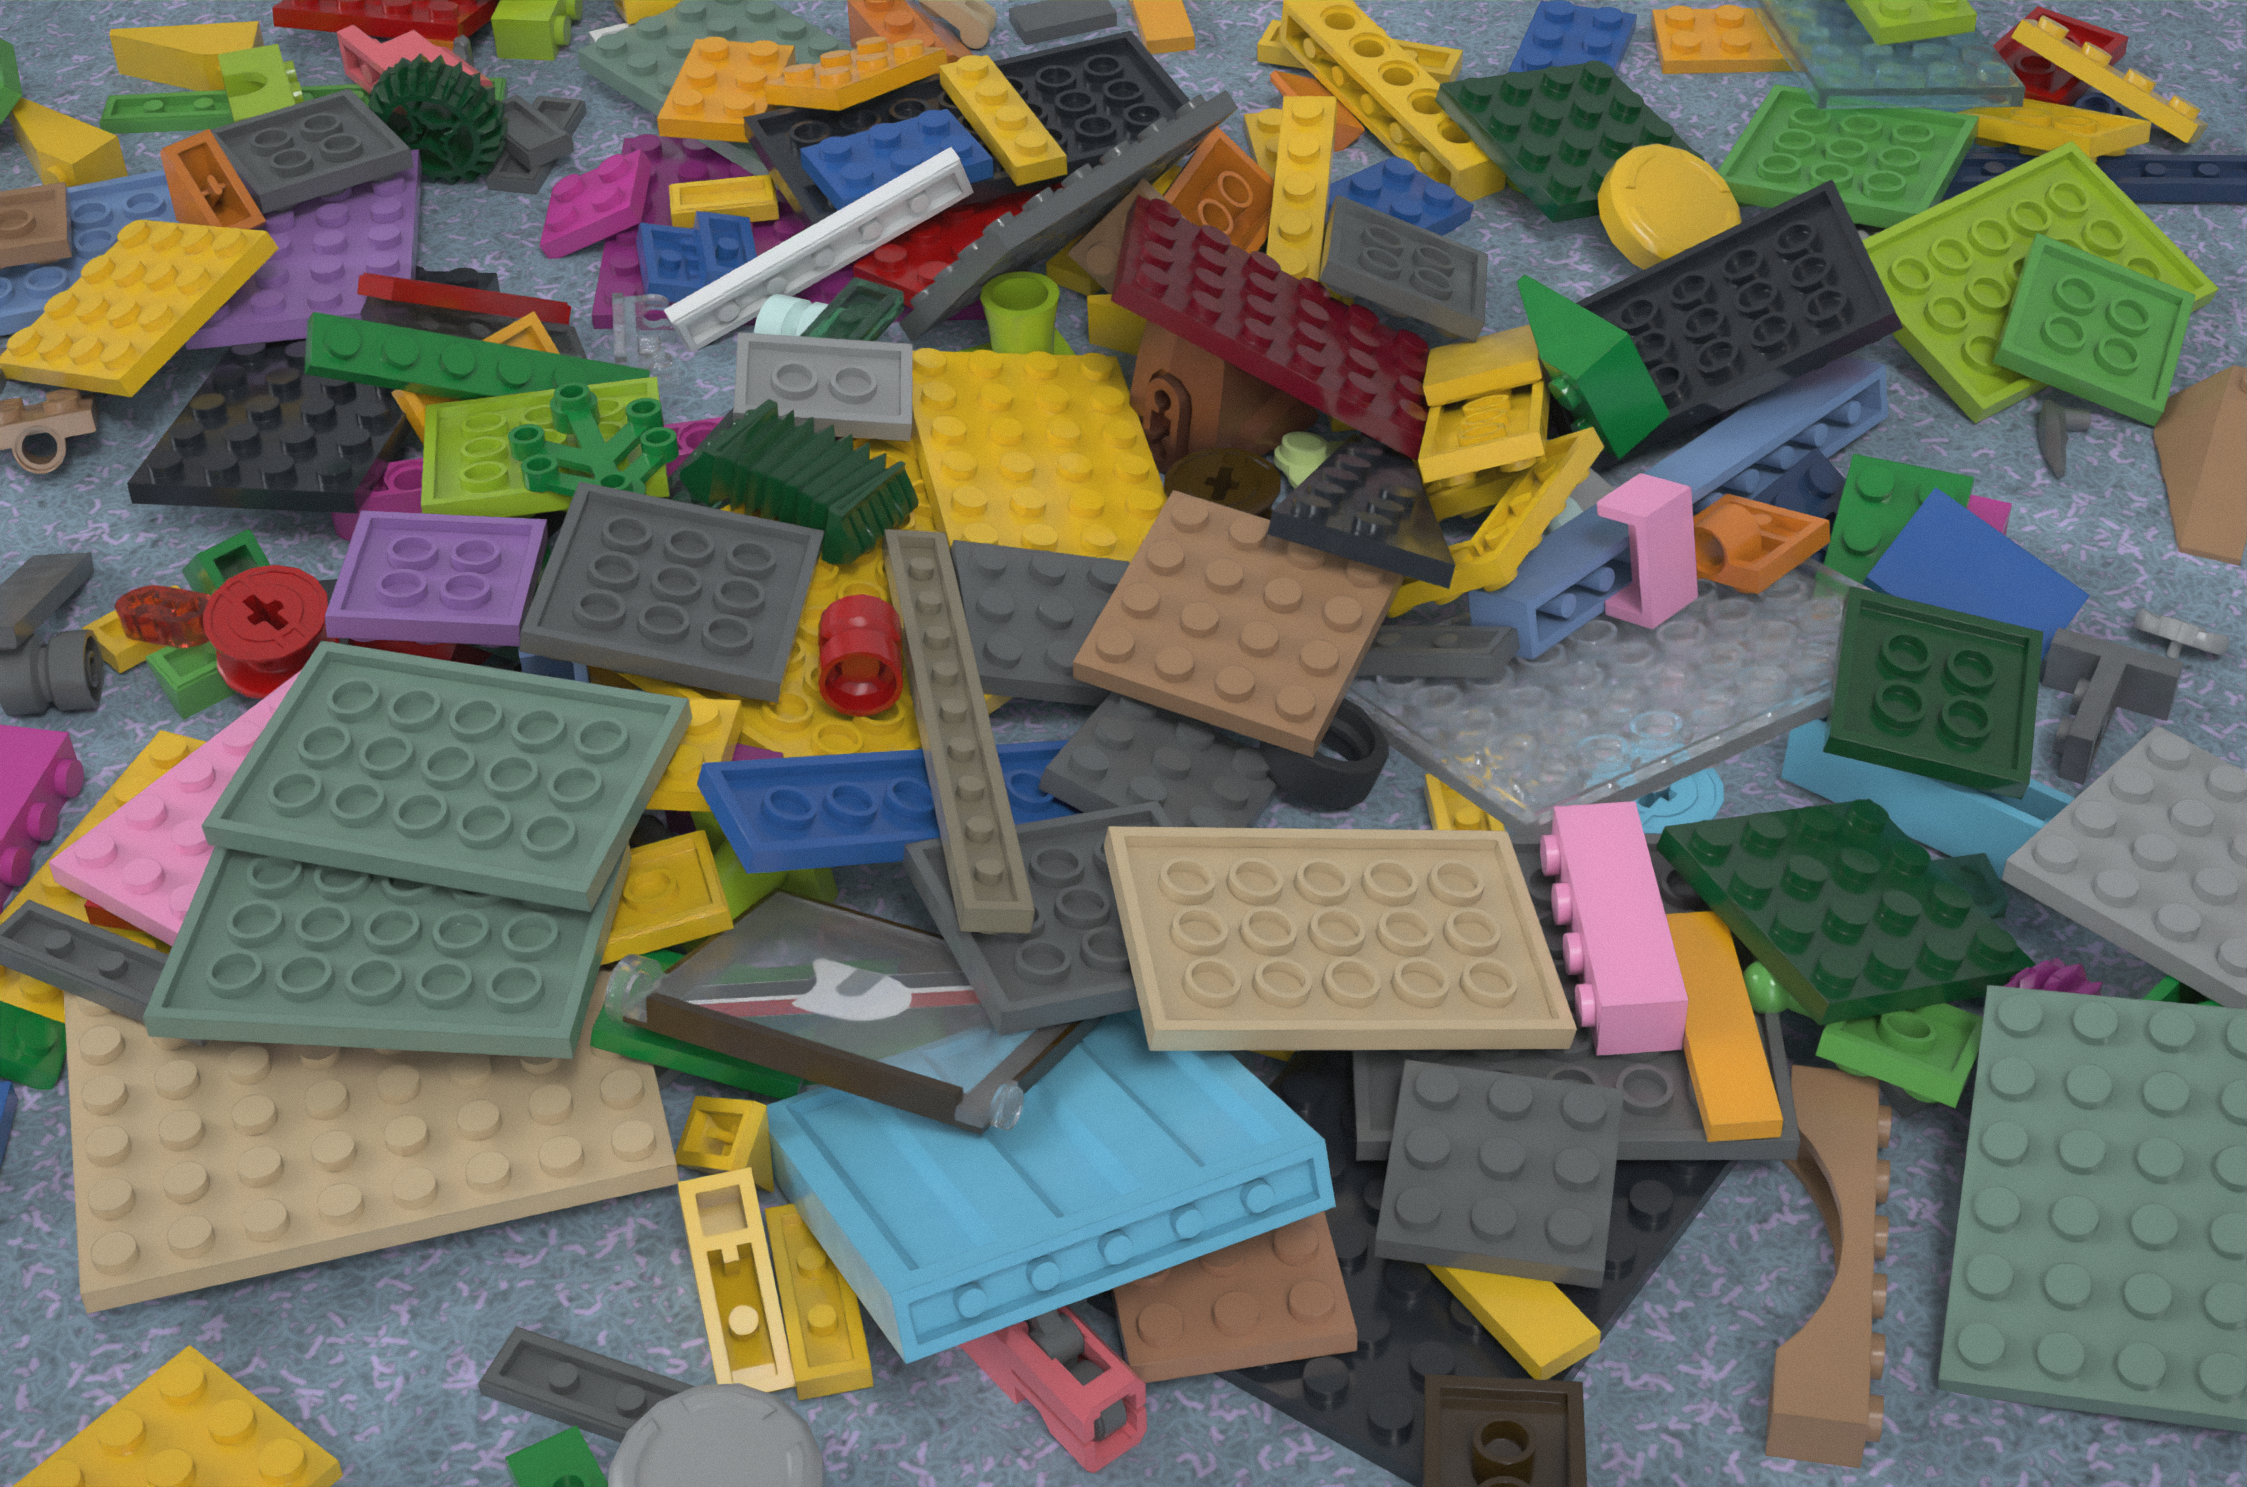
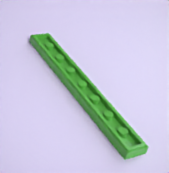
(203, 108)

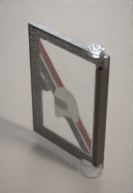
(846, 1008)

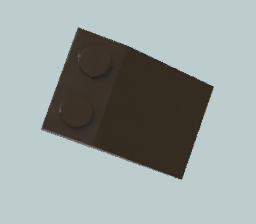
(1503, 1432)

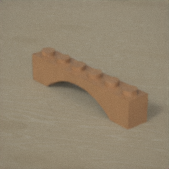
(1823, 1373)

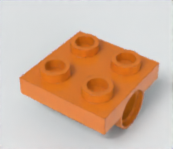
(1753, 542)

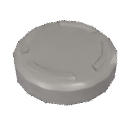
(719, 1440)

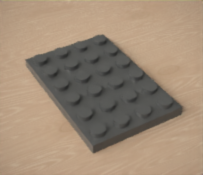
(1063, 215)

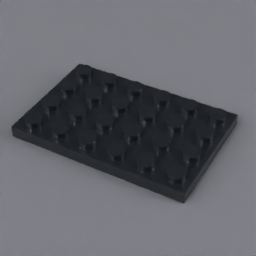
(1747, 311)

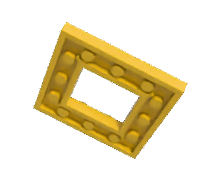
(1524, 509)

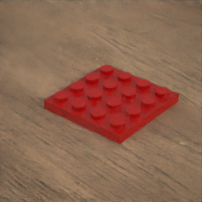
(387, 18)

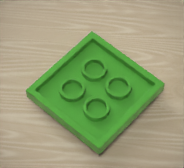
(2095, 329)

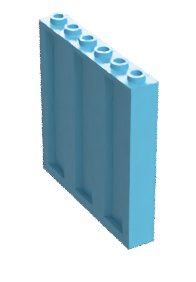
(1100, 1182)

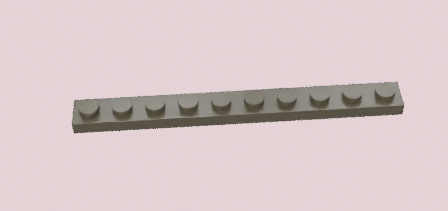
(957, 737)

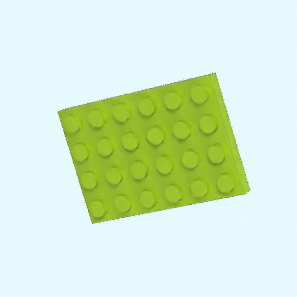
(1962, 259)

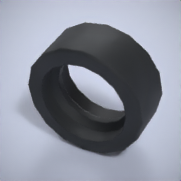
(1330, 780)

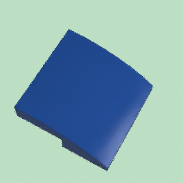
(686, 259)

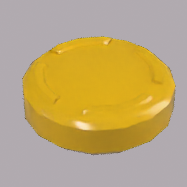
(1663, 203)

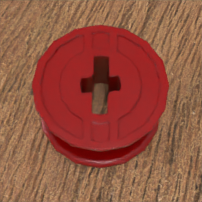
(265, 627)

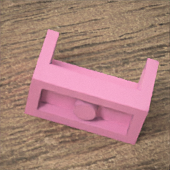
(1660, 549)

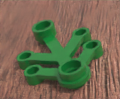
(577, 413)

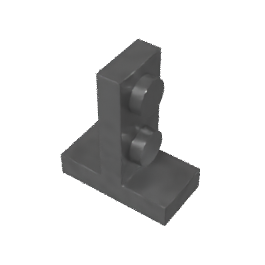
(2101, 679)

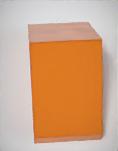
(207, 186)

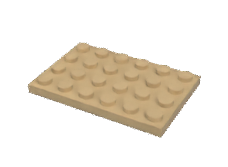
(1334, 940)

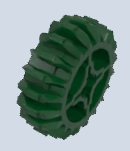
(442, 115)

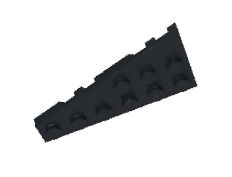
(1370, 510)

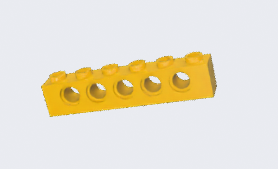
(1386, 92)

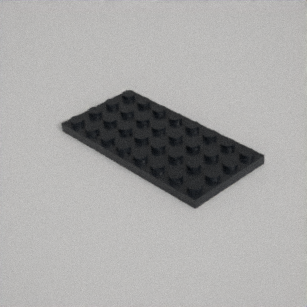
(1081, 92)
(281, 437)

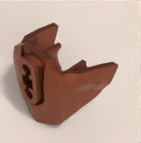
(1206, 402)

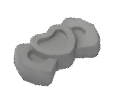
(2180, 633)

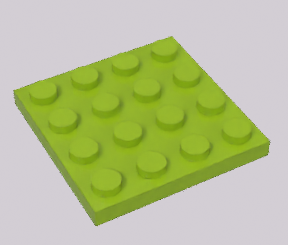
(470, 457)

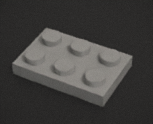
(837, 381)

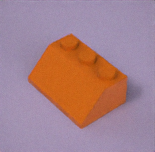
(899, 22)
(1225, 191)

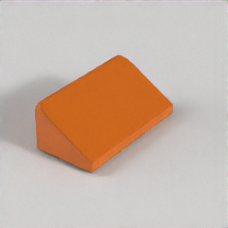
(1347, 126)

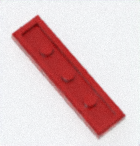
(462, 298)

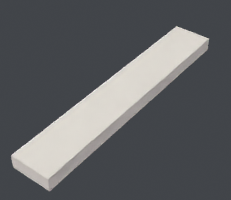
(820, 249)

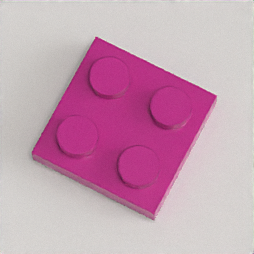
(596, 204)

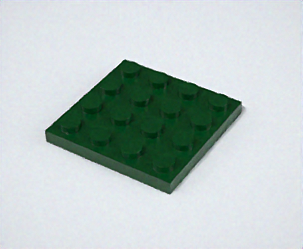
(1556, 130)
(1844, 909)

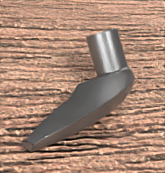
(2053, 429)

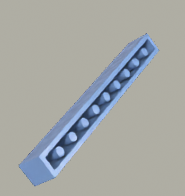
(1589, 557)

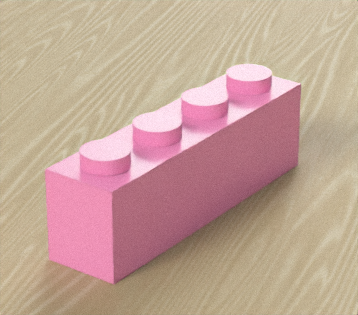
(1615, 929)

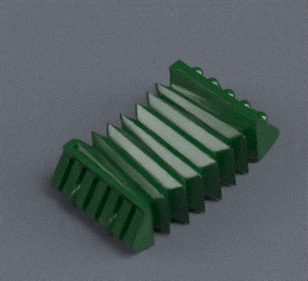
(803, 480)

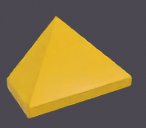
(727, 1137)

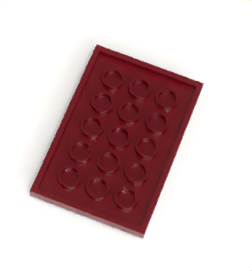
(1273, 324)

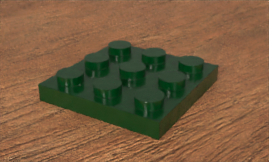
(1934, 692)

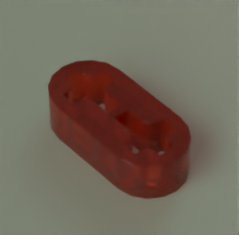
(163, 615)

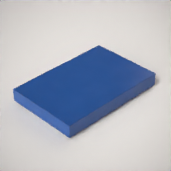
(1972, 568)

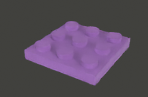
(437, 579)

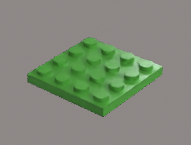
(1879, 158)

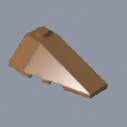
(2205, 465)

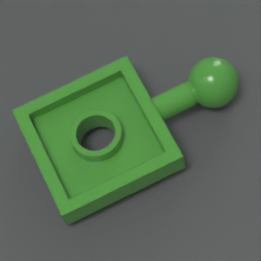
(1917, 1049)

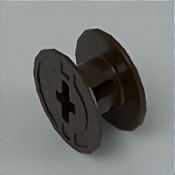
(1227, 478)

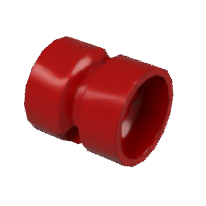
(860, 655)

